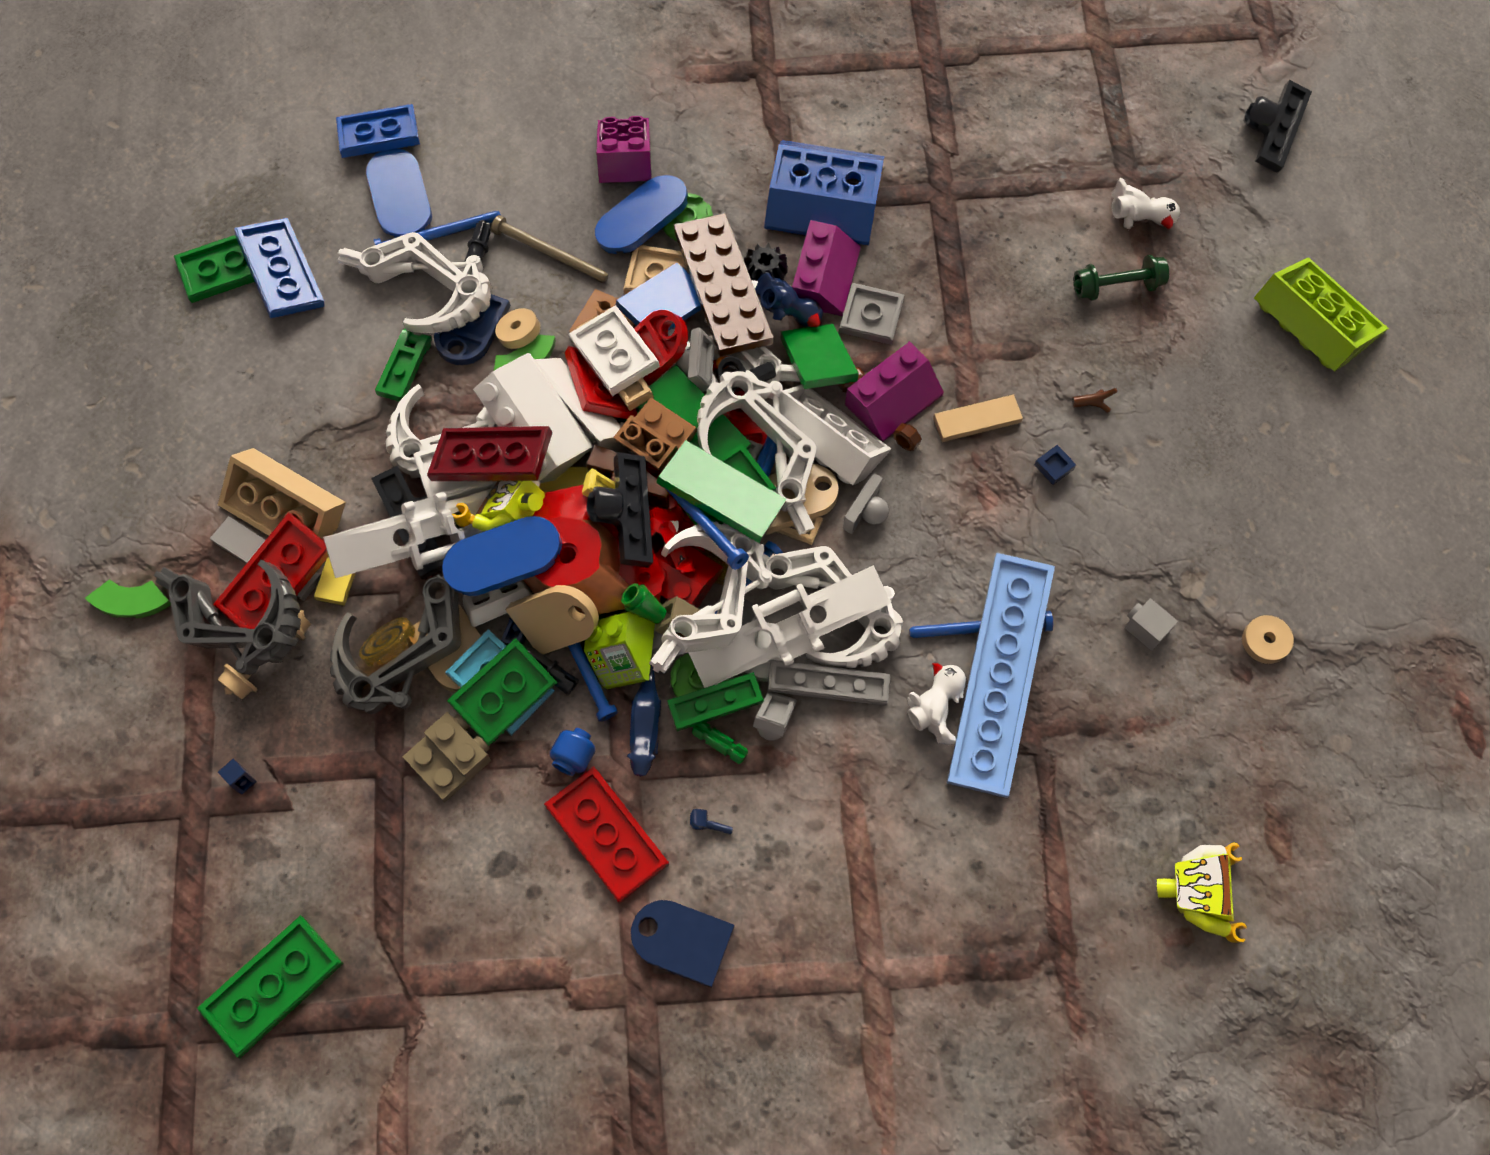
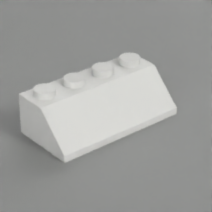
(524, 398)
(597, 427)
(838, 438)

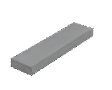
(243, 545)
(829, 682)

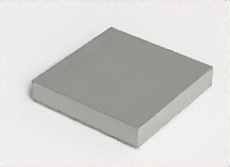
(871, 313)

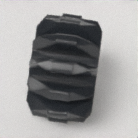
(766, 260)

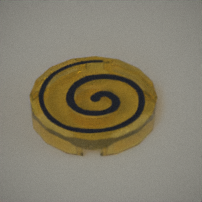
(387, 642)

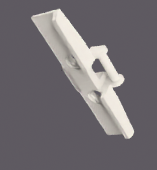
(424, 519)
(798, 634)

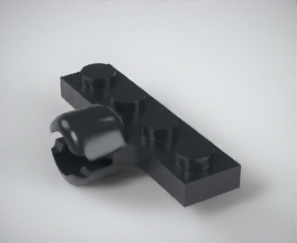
(1277, 123)
(394, 493)
(626, 509)

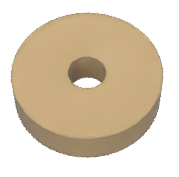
(517, 328)
(1276, 630)

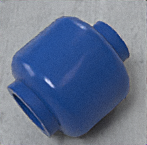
(572, 751)

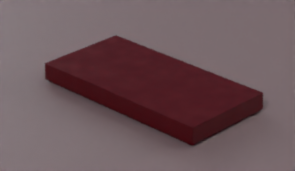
(490, 454)

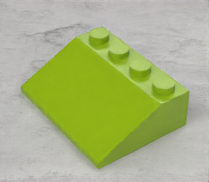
(1319, 313)

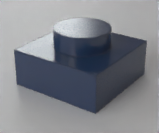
(1055, 464)

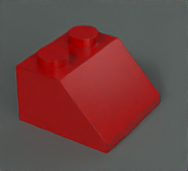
(688, 585)

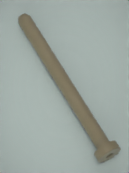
(500, 226)

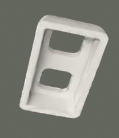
(495, 605)

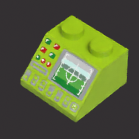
(621, 650)

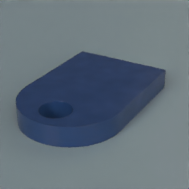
(474, 336)
(684, 942)

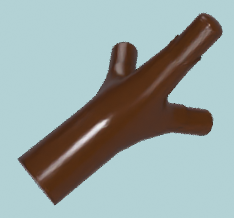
(1095, 399)

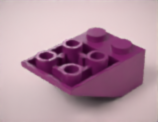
(623, 149)

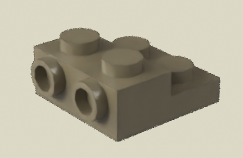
(448, 756)

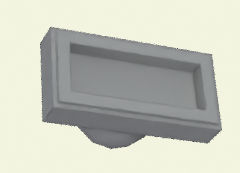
(698, 360)
(867, 506)
(774, 716)

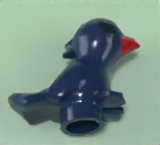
(783, 301)

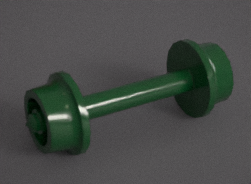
(1153, 273)

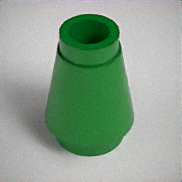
(643, 603)

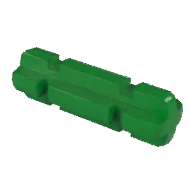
(720, 742)

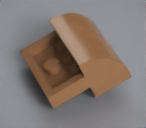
(655, 434)

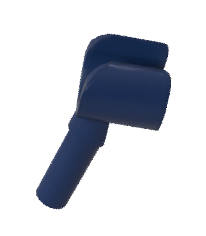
(700, 821)

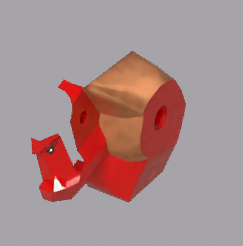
(592, 553)

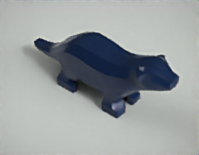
(644, 727)

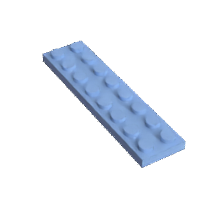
(1001, 675)

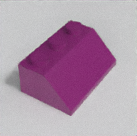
(826, 267)
(894, 391)

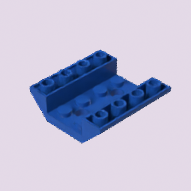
(823, 191)

